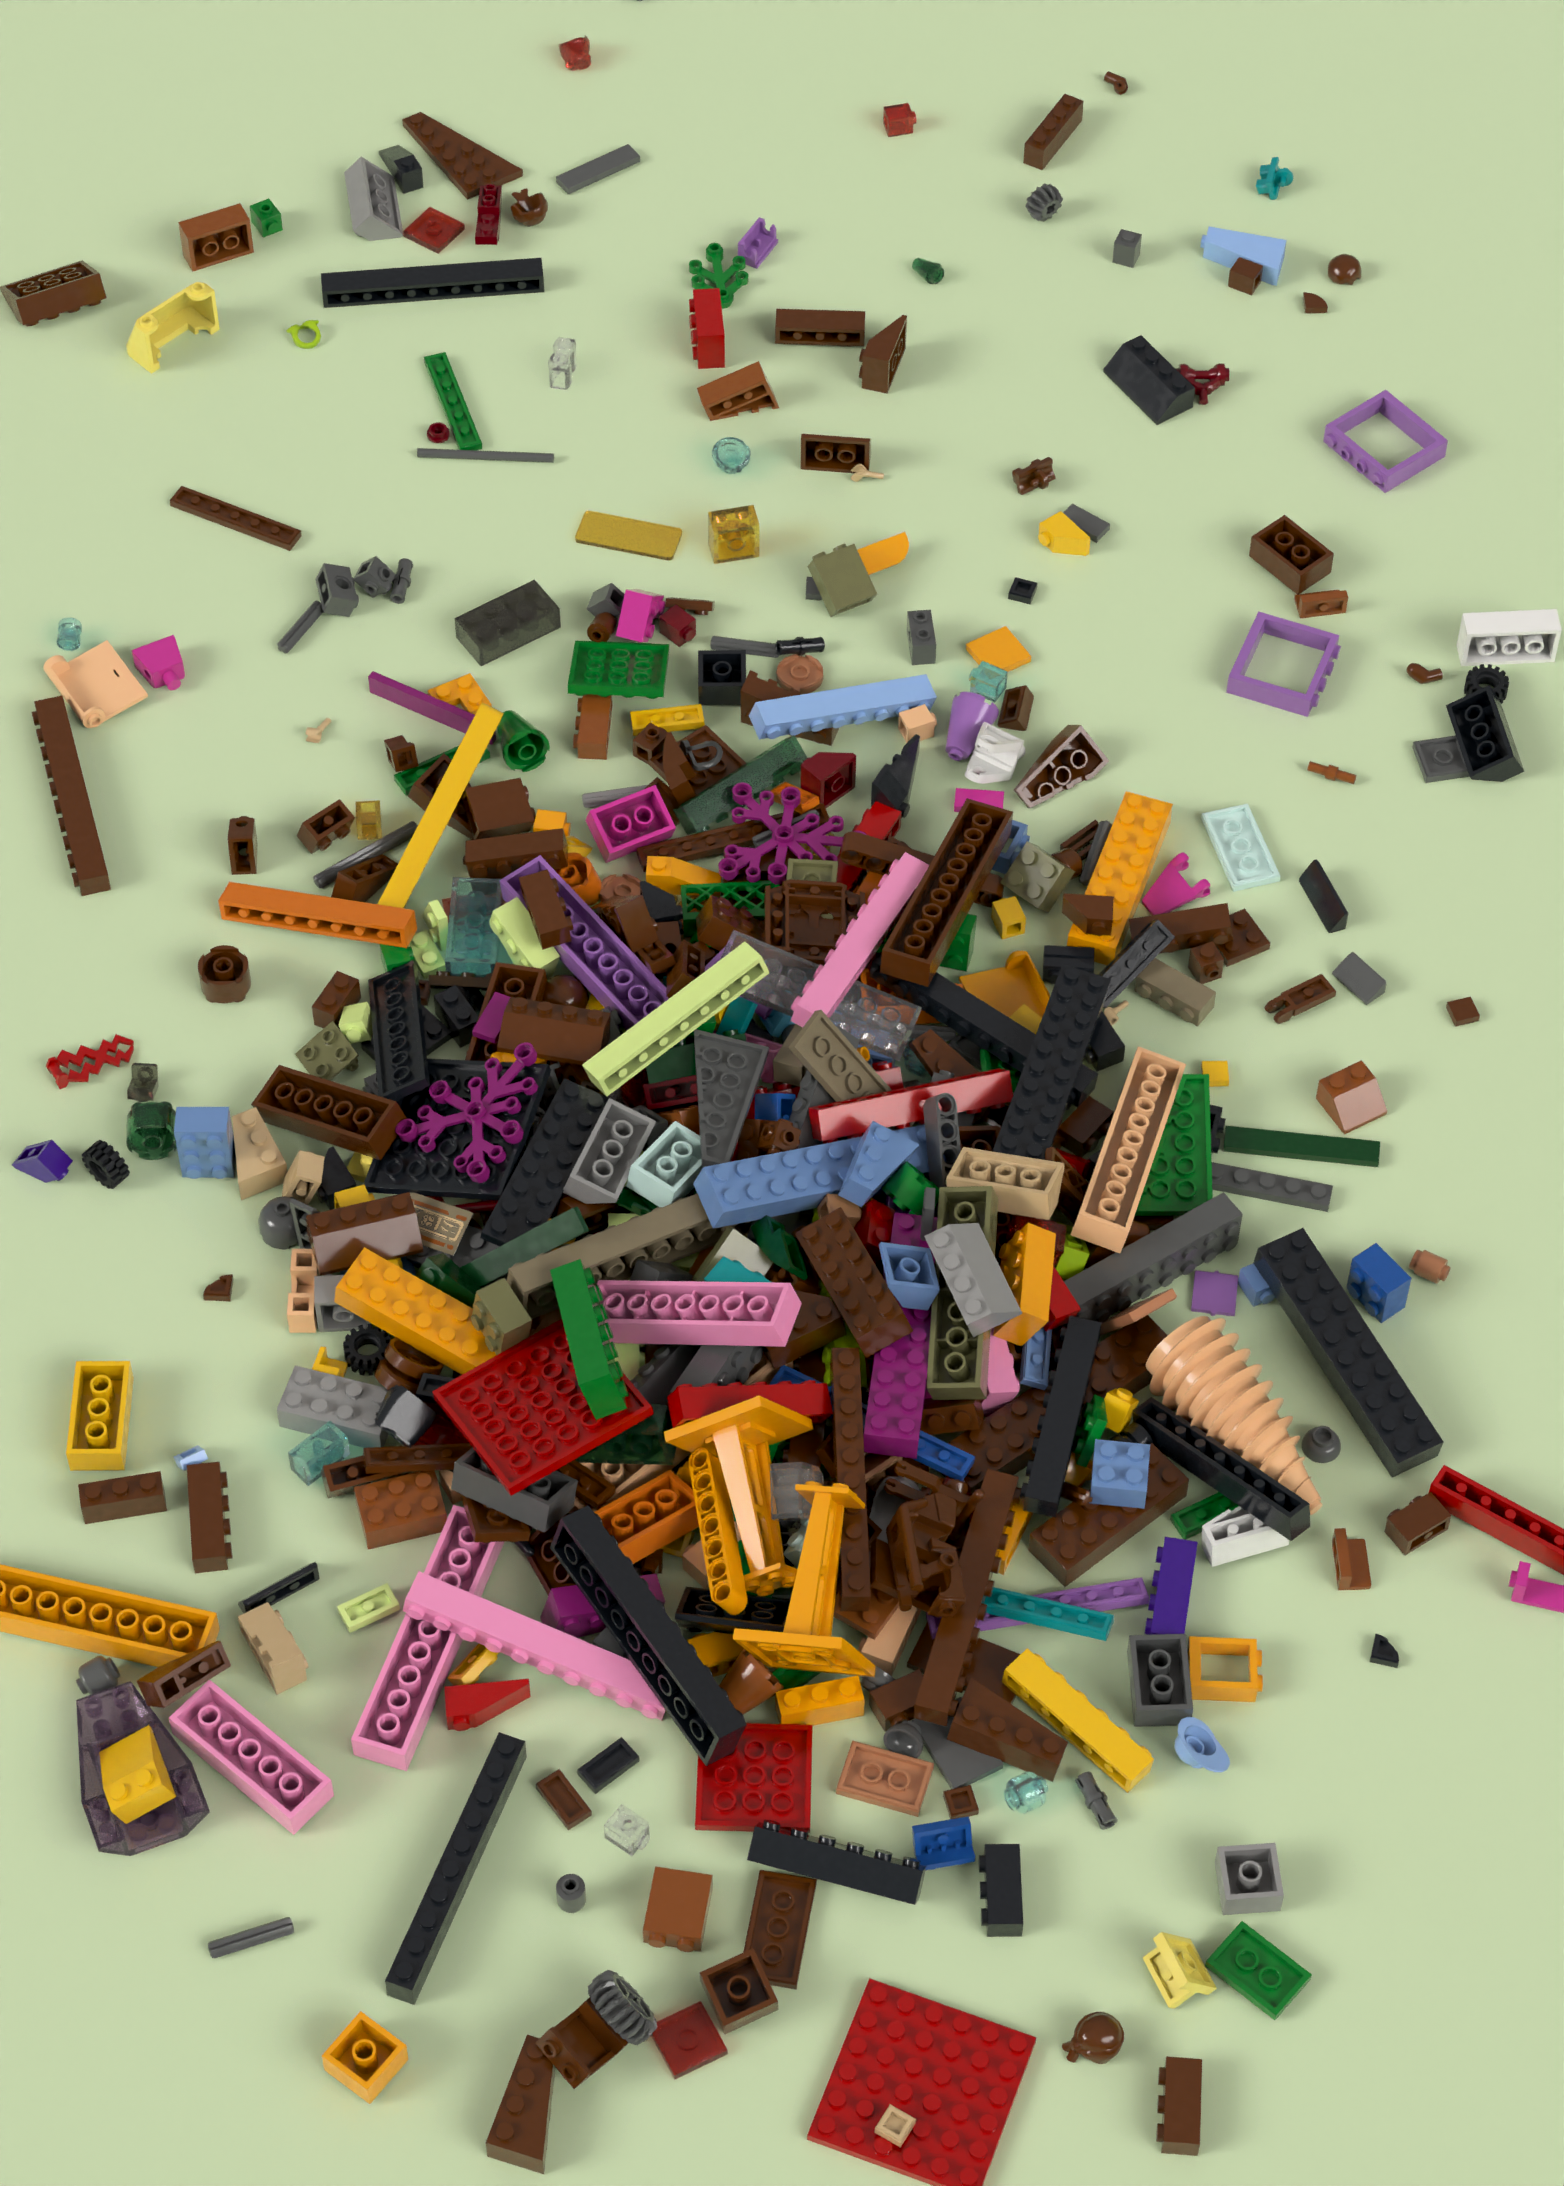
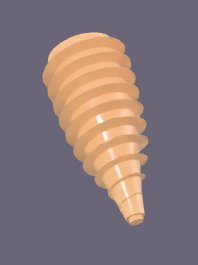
(1221, 1396)

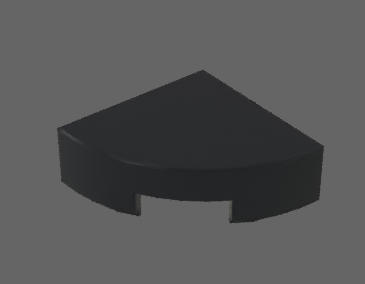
(1384, 1652)

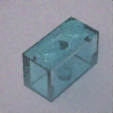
(319, 1449)

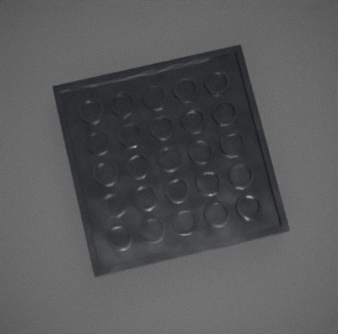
(433, 1173)

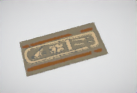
(440, 1223)

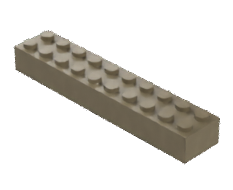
(658, 1236)

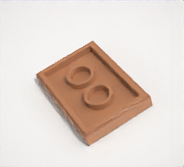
(885, 1778)

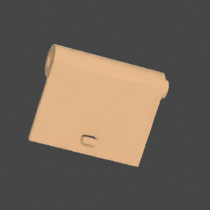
(92, 685)

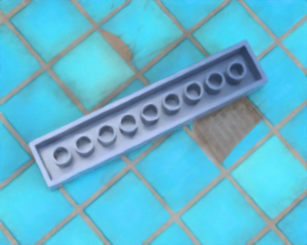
(786, 1180)

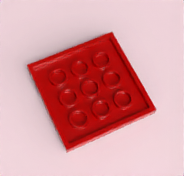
(758, 1781)

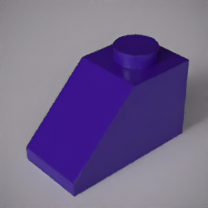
(43, 1161)

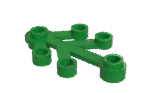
(714, 254)

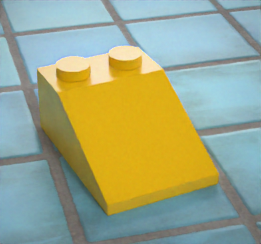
(135, 1776)

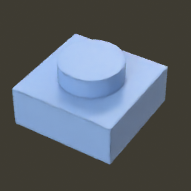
(192, 1456)

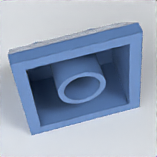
(910, 1274)

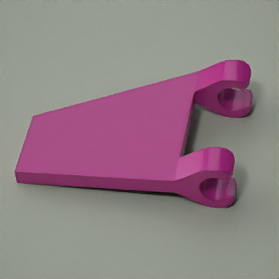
(1171, 889)

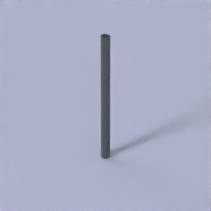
(485, 455)

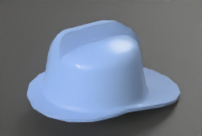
(1199, 1747)

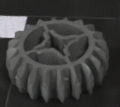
(622, 2007)

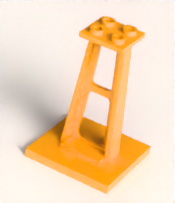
(742, 1442)
(808, 1626)

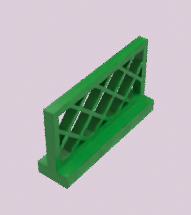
(730, 891)

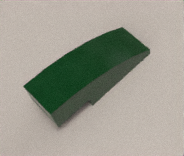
(779, 1246)

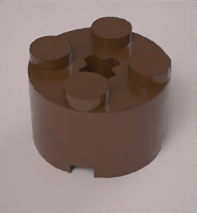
(224, 975)

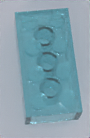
(470, 939)

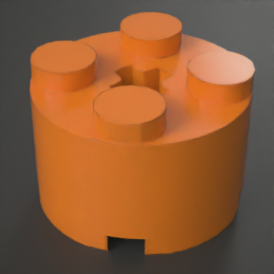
(582, 878)

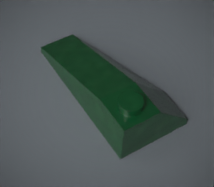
(449, 1278)

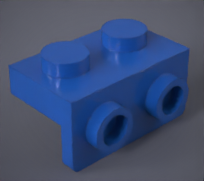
(943, 1843)

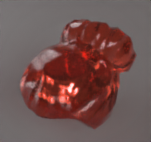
(576, 53)

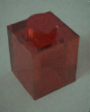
(898, 119)

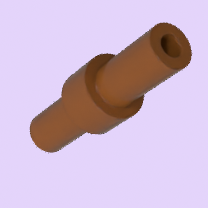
(1331, 772)

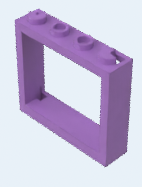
(1406, 420)
(1273, 694)

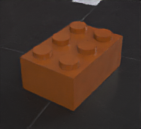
(216, 237)
(400, 1508)

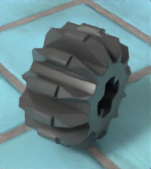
(1044, 202)

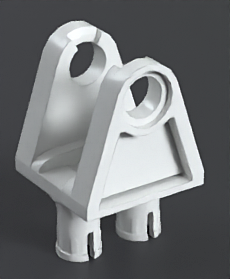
(994, 755)

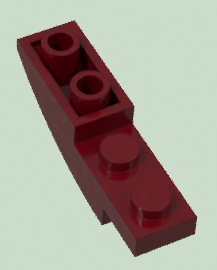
(488, 215)

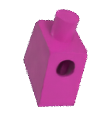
(160, 663)

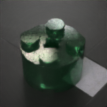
(151, 1130)

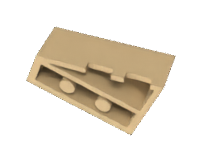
(257, 1155)
(273, 1647)

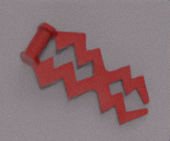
(101, 1057)

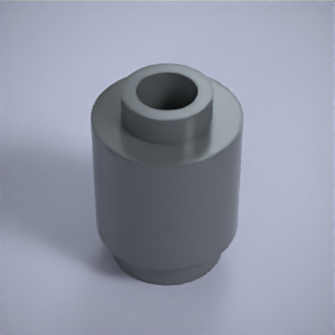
(571, 1893)

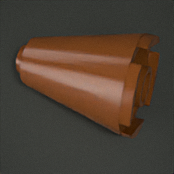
(749, 1683)

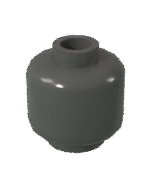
(97, 1675)

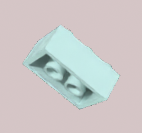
(667, 1166)

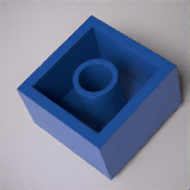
(1378, 1283)

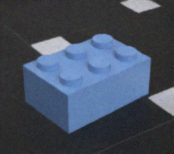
(205, 1142)

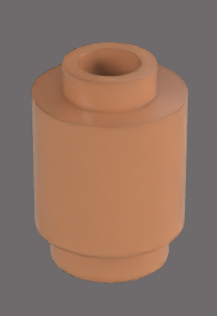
(1429, 1266)

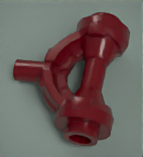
(1216, 375)

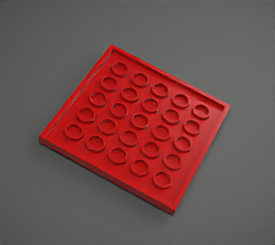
(529, 1412)
(934, 2065)

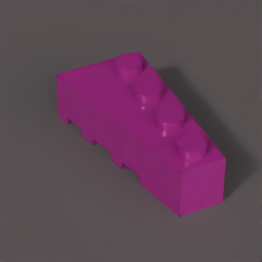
(572, 1613)

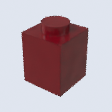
(677, 625)

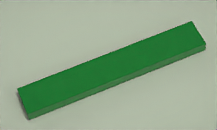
(452, 402)

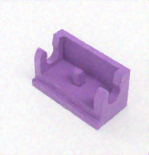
(757, 243)

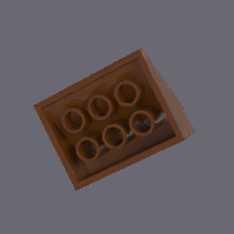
(54, 293)

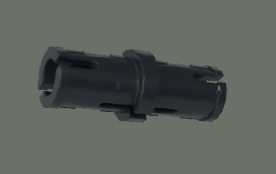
(799, 646)

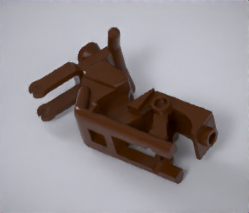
(920, 1535)

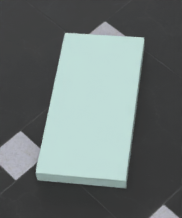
(1240, 847)

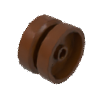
(405, 1366)

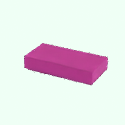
(989, 797)

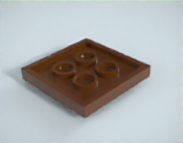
(729, 762)

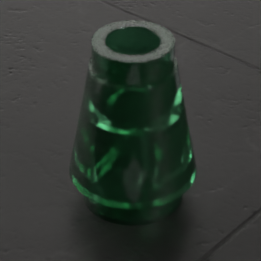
(929, 270)

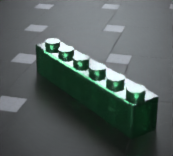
(759, 773)

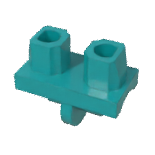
(1272, 178)

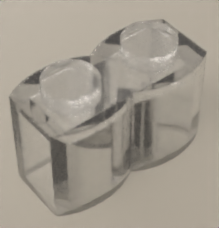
(562, 363)

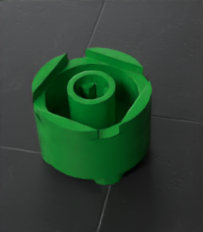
(908, 1187)

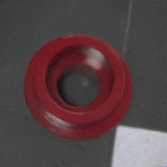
(438, 433)

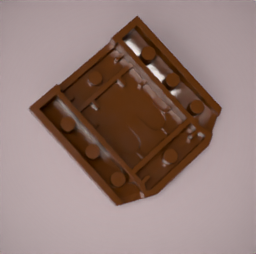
(795, 918)

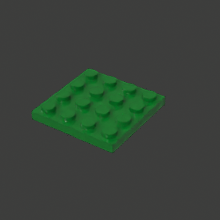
(618, 669)

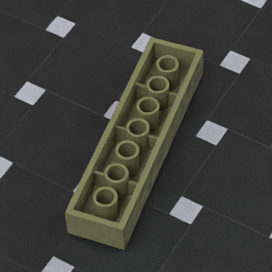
(956, 1358)

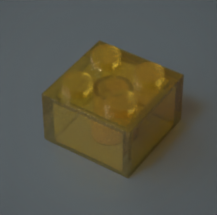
(733, 534)

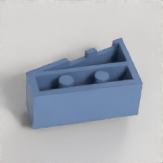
(874, 1162)

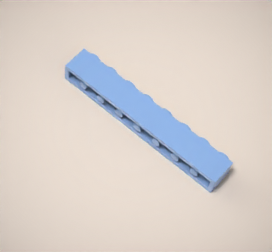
(840, 706)

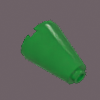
(521, 742)

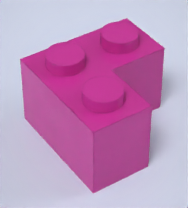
(638, 613)

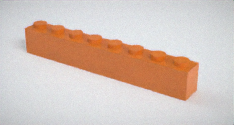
(318, 914)

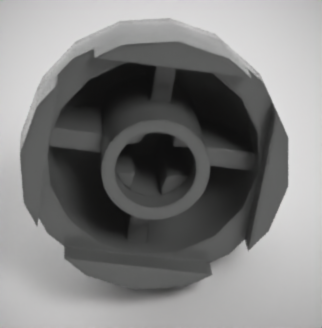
(277, 1223)

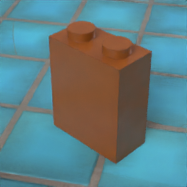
(677, 1909)

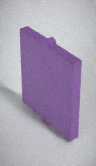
(1214, 1293)

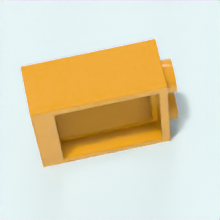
(1224, 1689)

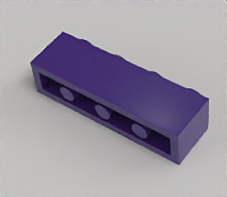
(1173, 1587)

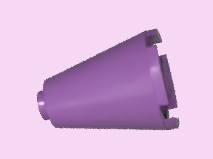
(965, 722)

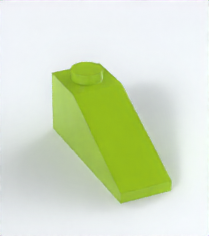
(1074, 1255)

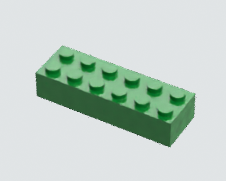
(589, 1339)

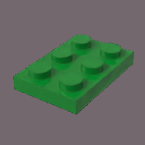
(1258, 1970)

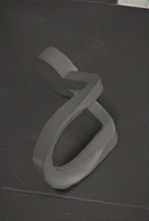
(687, 750)

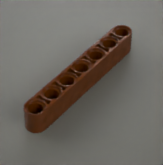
(878, 856)

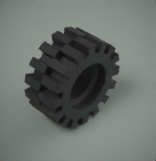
(1487, 676)
(105, 1164)
(360, 1338)

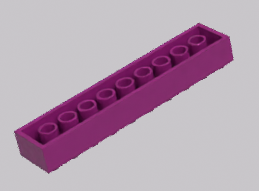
(900, 1370)

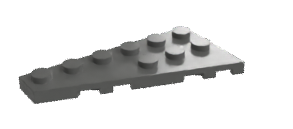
(725, 1088)

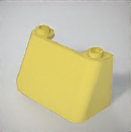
(188, 309)

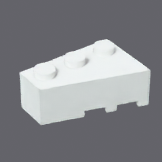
(1238, 1536)

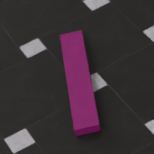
(421, 703)

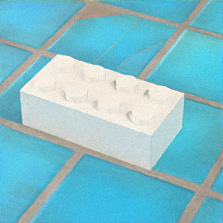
(1508, 637)

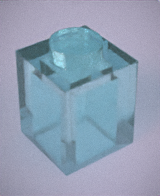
(988, 681)

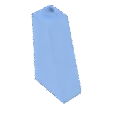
(1227, 246)

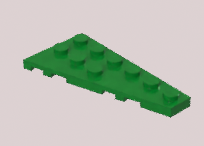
(1183, 1161)

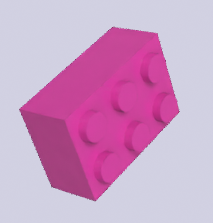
(630, 823)

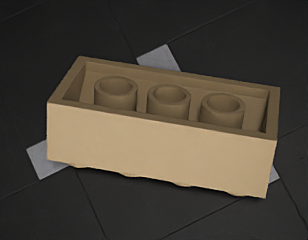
(1021, 1183)

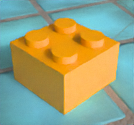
(365, 2057)

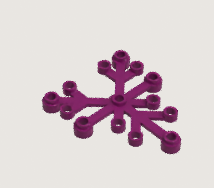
(783, 835)
(476, 1113)

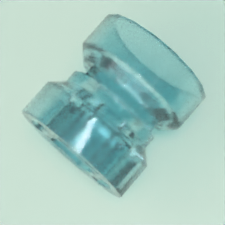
(69, 634)

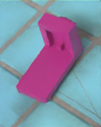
(1534, 1591)

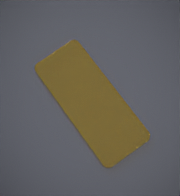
(628, 535)

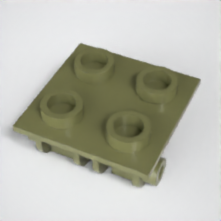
(328, 1053)

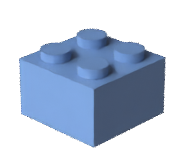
(1120, 1473)

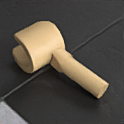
(861, 472)
(315, 734)
(1110, 1013)

